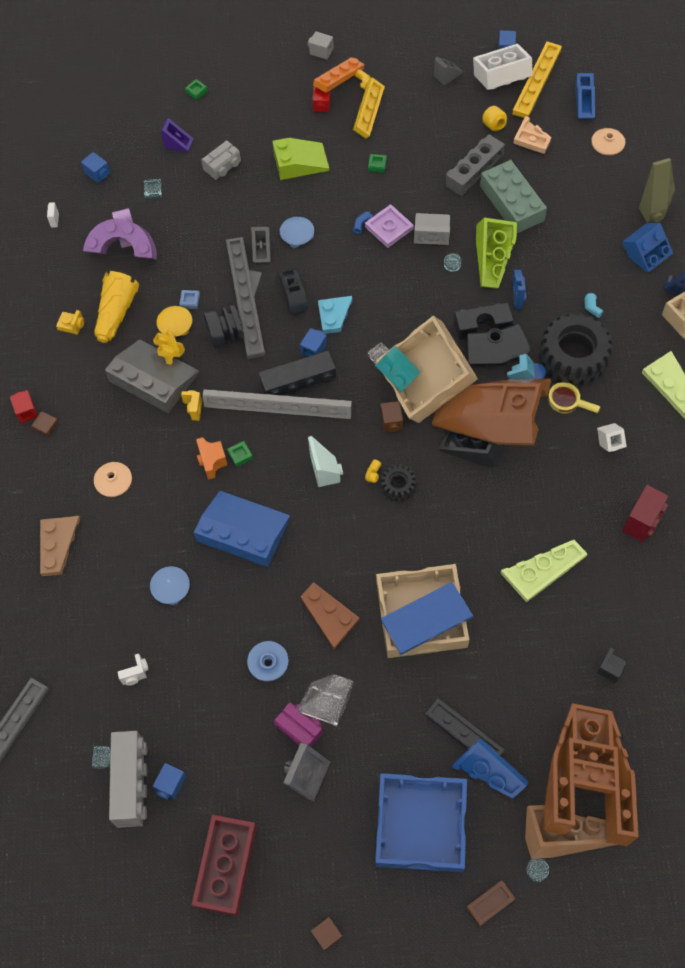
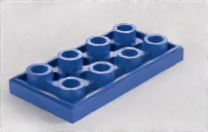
(426, 618)

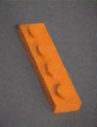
(338, 74)

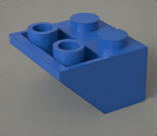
(648, 246)

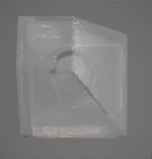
(326, 698)

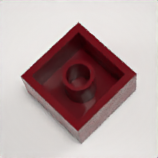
(646, 514)

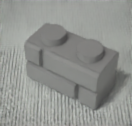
(221, 160)

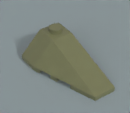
(658, 191)

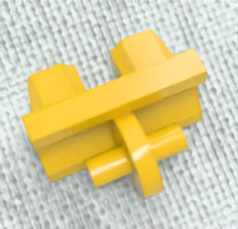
(168, 346)

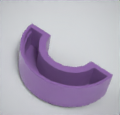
(114, 229)

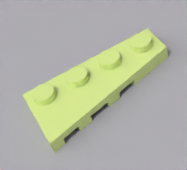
(539, 572)

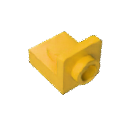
(70, 322)
(194, 403)

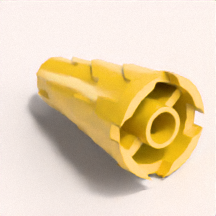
(115, 300)

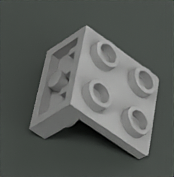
(432, 229)

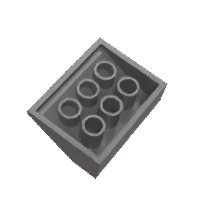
(149, 377)

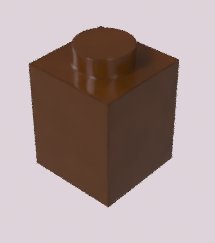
(391, 416)

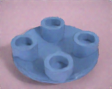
(297, 231)
(169, 585)

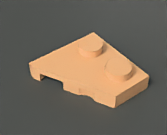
(532, 137)

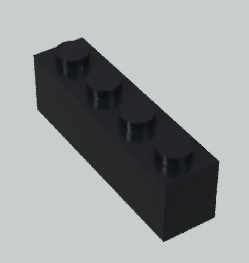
(298, 374)

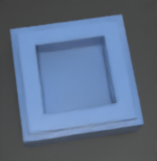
(189, 299)

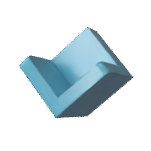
(524, 370)

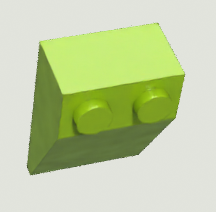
(299, 157)

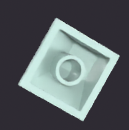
(324, 464)

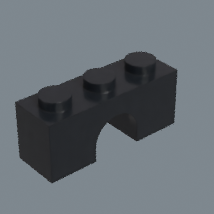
(497, 316)

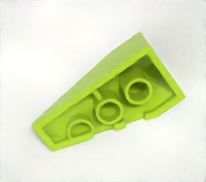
(494, 249)

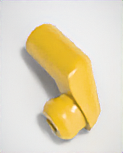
(371, 474)

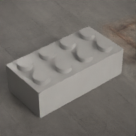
(127, 779)

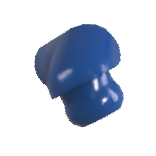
(365, 216)

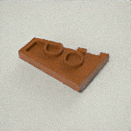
(330, 614)

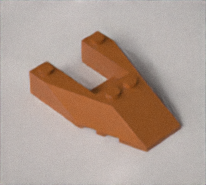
(592, 759)

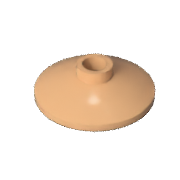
(608, 141)
(112, 486)

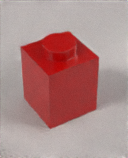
(321, 100)
(23, 406)

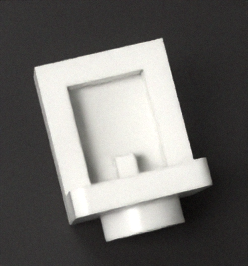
(132, 675)

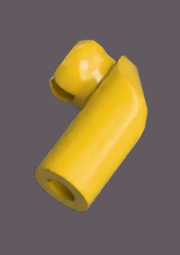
(364, 77)

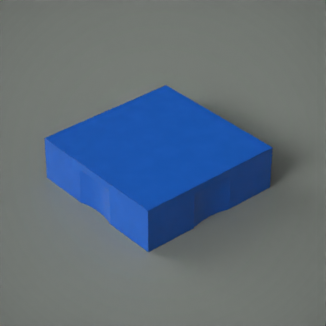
(421, 823)

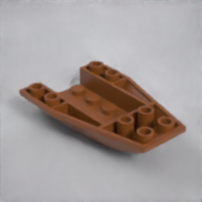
(495, 411)

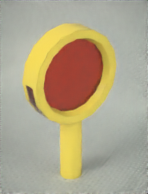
(566, 397)

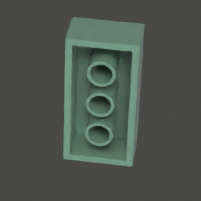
(513, 196)

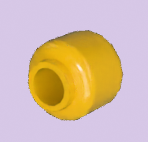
(494, 118)

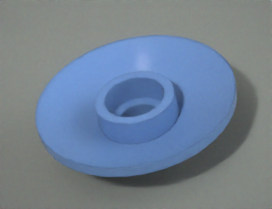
(267, 651)

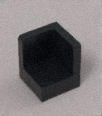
(611, 667)

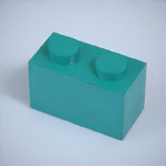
(398, 368)

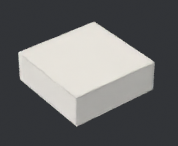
(52, 215)

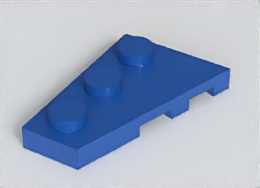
(490, 767)

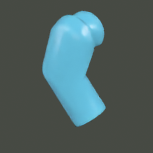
(590, 305)

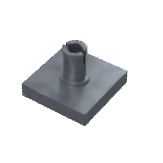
(306, 772)

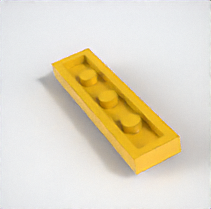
(368, 108)

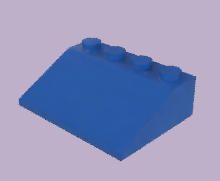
(241, 528)

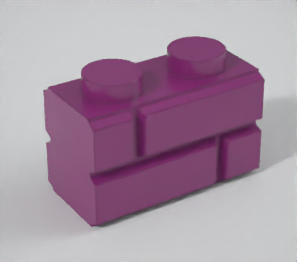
(298, 726)

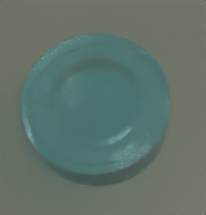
(452, 262)
(537, 870)

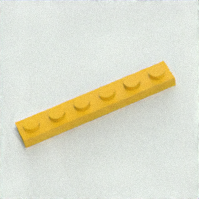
(537, 81)

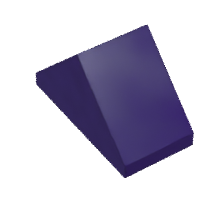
(175, 137)

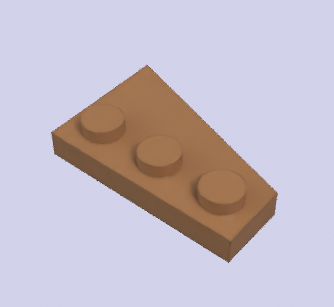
(55, 542)

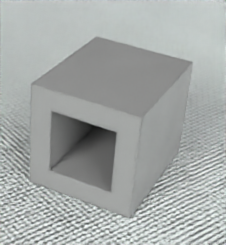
(320, 45)

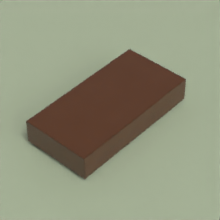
(490, 903)

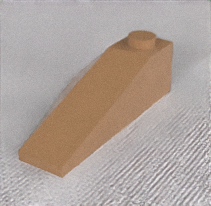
(586, 835)

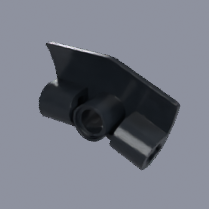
(485, 351)

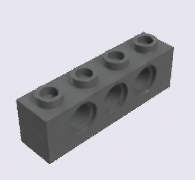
(478, 160)

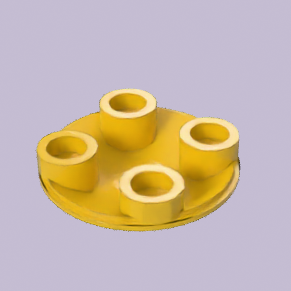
(174, 319)

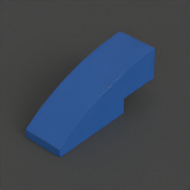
(585, 95)

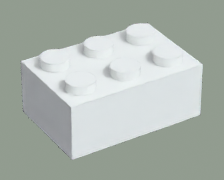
(502, 66)

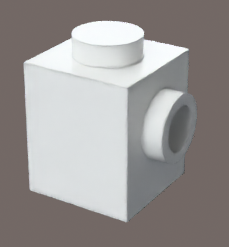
(611, 437)

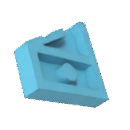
(333, 313)

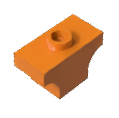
(211, 456)

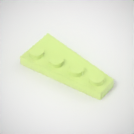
(668, 380)

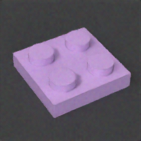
(389, 226)

